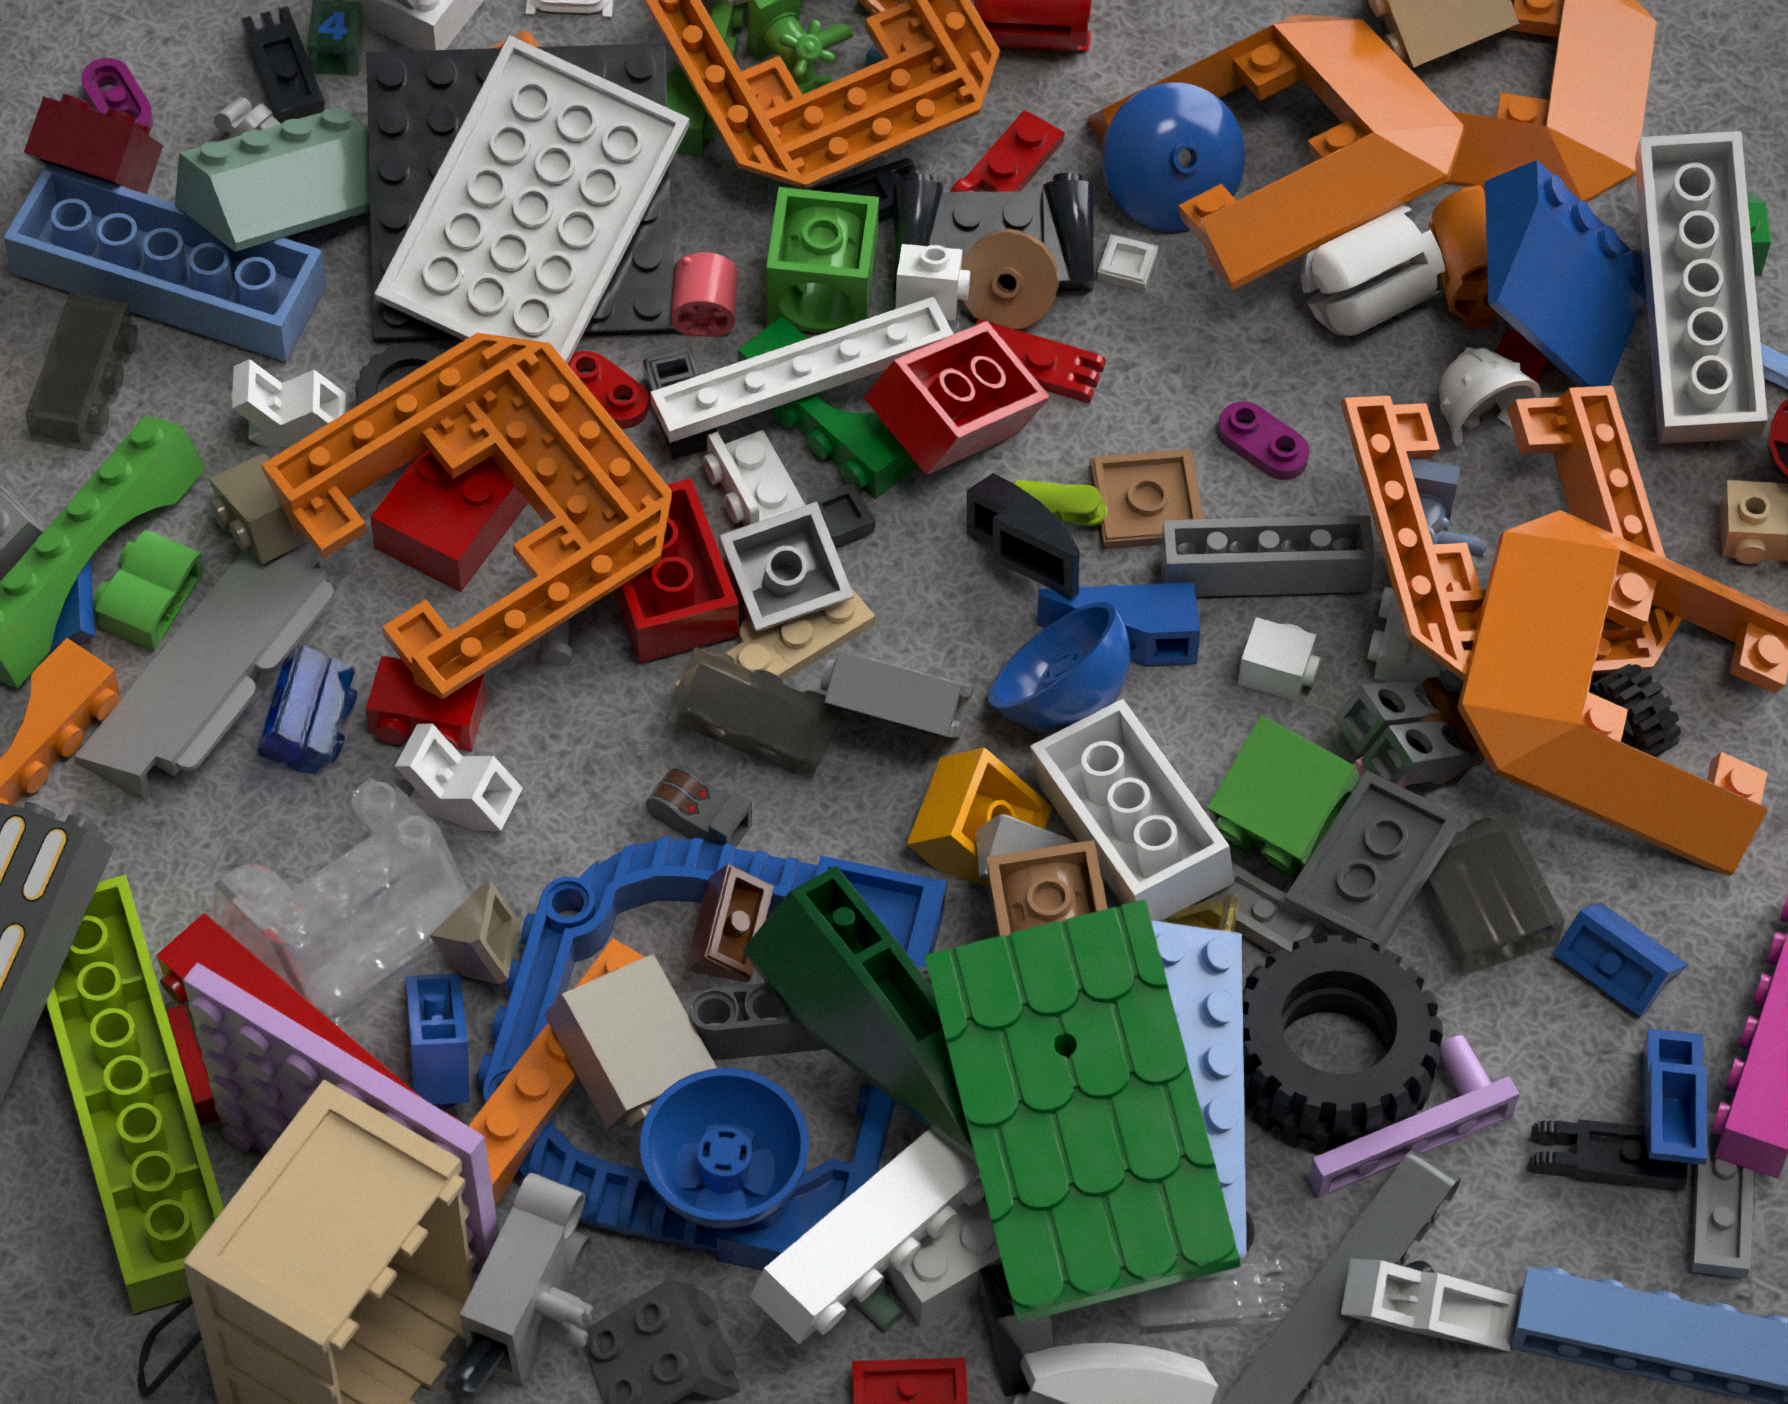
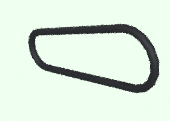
(143, 1389)

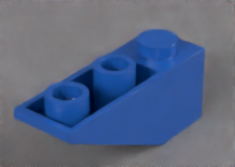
(1157, 617)

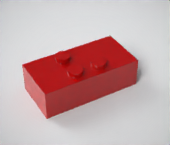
(445, 522)

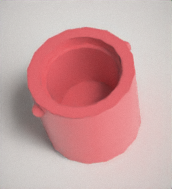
(704, 295)

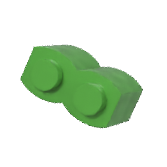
(148, 589)

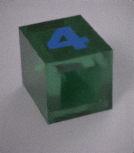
(335, 37)

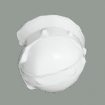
(1476, 384)

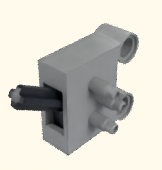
(524, 1289)

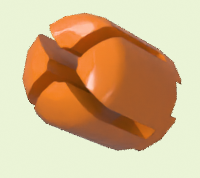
(1461, 235)

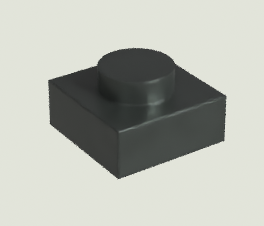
(844, 513)

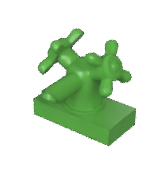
(777, 29)

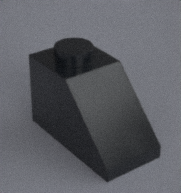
(1007, 1337)

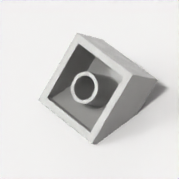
(784, 567)

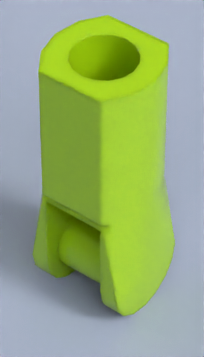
(1069, 502)

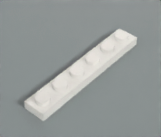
(797, 370)

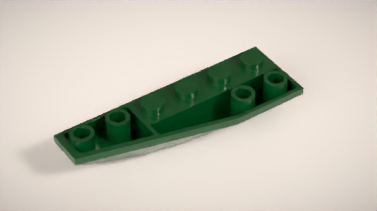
(861, 998)

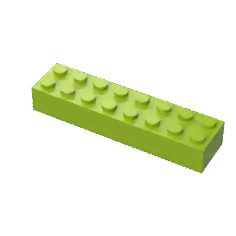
(133, 1100)

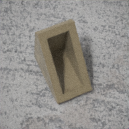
(479, 936)

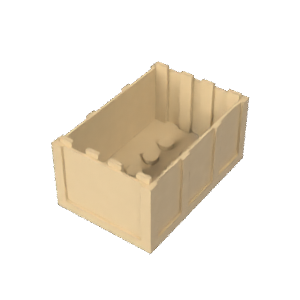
(335, 1264)

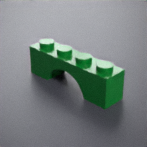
(853, 441)

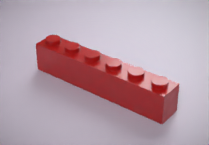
(221, 953)

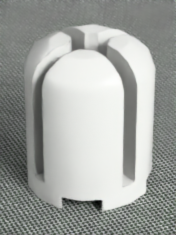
(1371, 273)

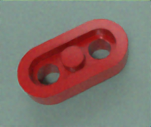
(610, 382)

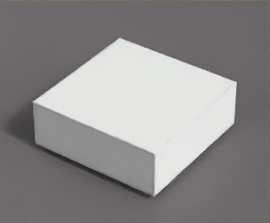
(1127, 263)

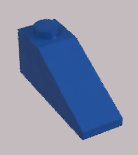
(438, 1039)

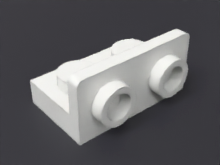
(751, 477)

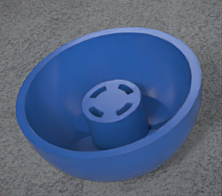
(1065, 671)
(730, 1124)

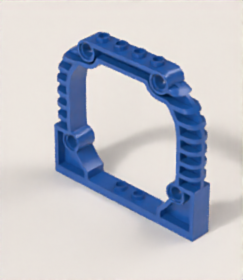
(679, 871)

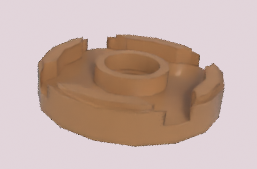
(1024, 259)

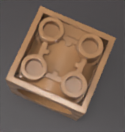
(1044, 886)

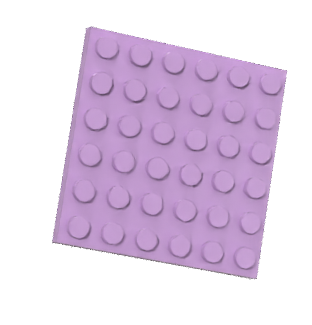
(270, 1066)

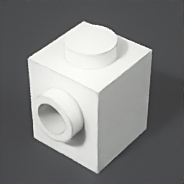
(932, 273)
(1279, 659)

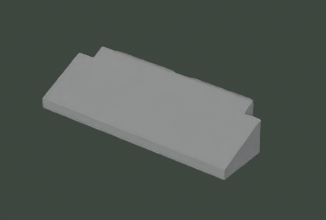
(208, 668)

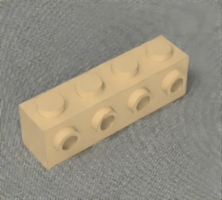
(1754, 521)

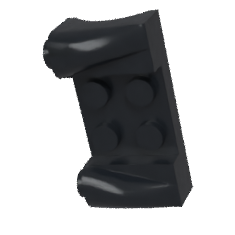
(956, 220)

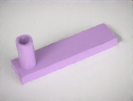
(1476, 1109)

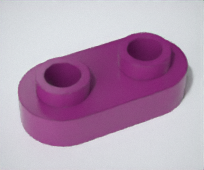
(125, 94)
(1261, 440)

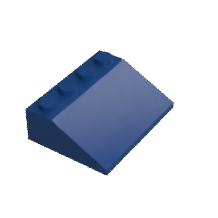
(1560, 273)

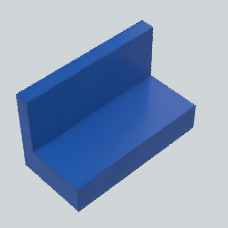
(1618, 957)

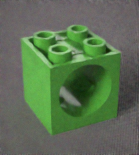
(821, 259)
(1281, 796)

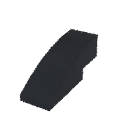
(1023, 534)

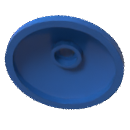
(1145, 145)

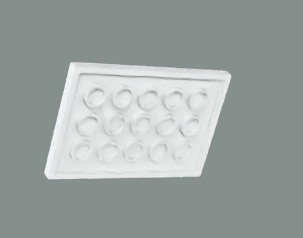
(533, 203)

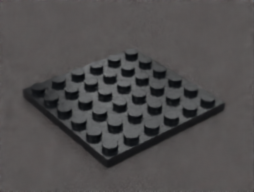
(413, 119)

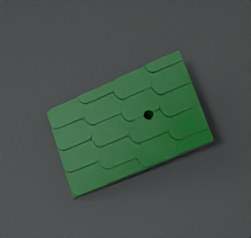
(1082, 1111)

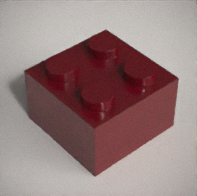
(94, 142)

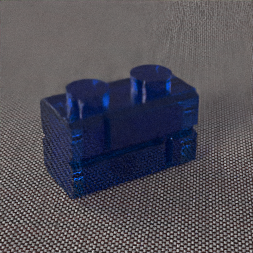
(307, 711)

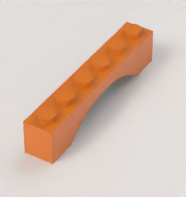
(65, 700)
(534, 1089)

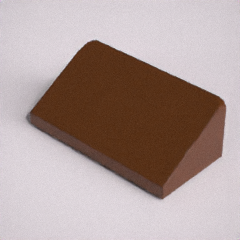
(728, 918)

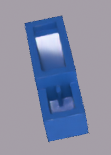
(1674, 1096)

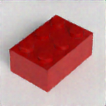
(956, 397)
(685, 595)

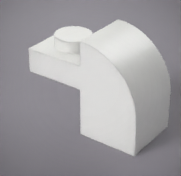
(284, 411)
(457, 787)

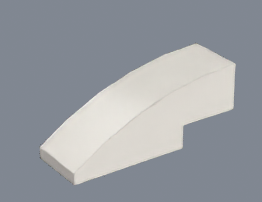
(1429, 1304)

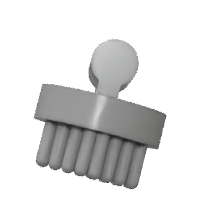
(240, 117)

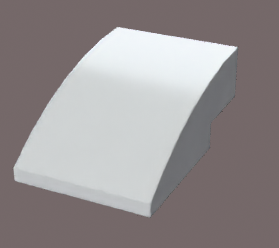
(1118, 1375)

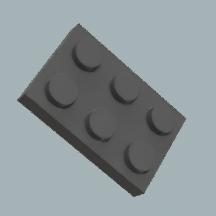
(1373, 861)

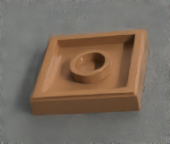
(1144, 492)

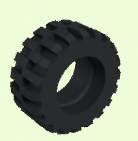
(1348, 982)

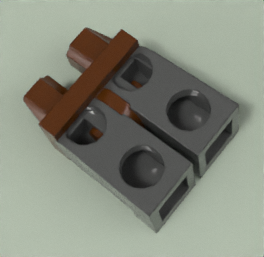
(1409, 732)

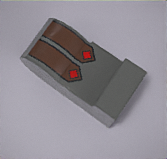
(700, 809)

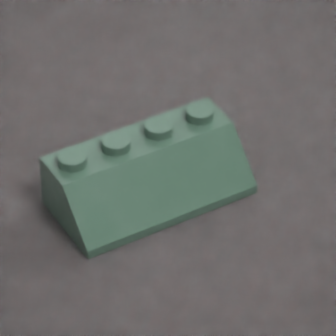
(277, 179)

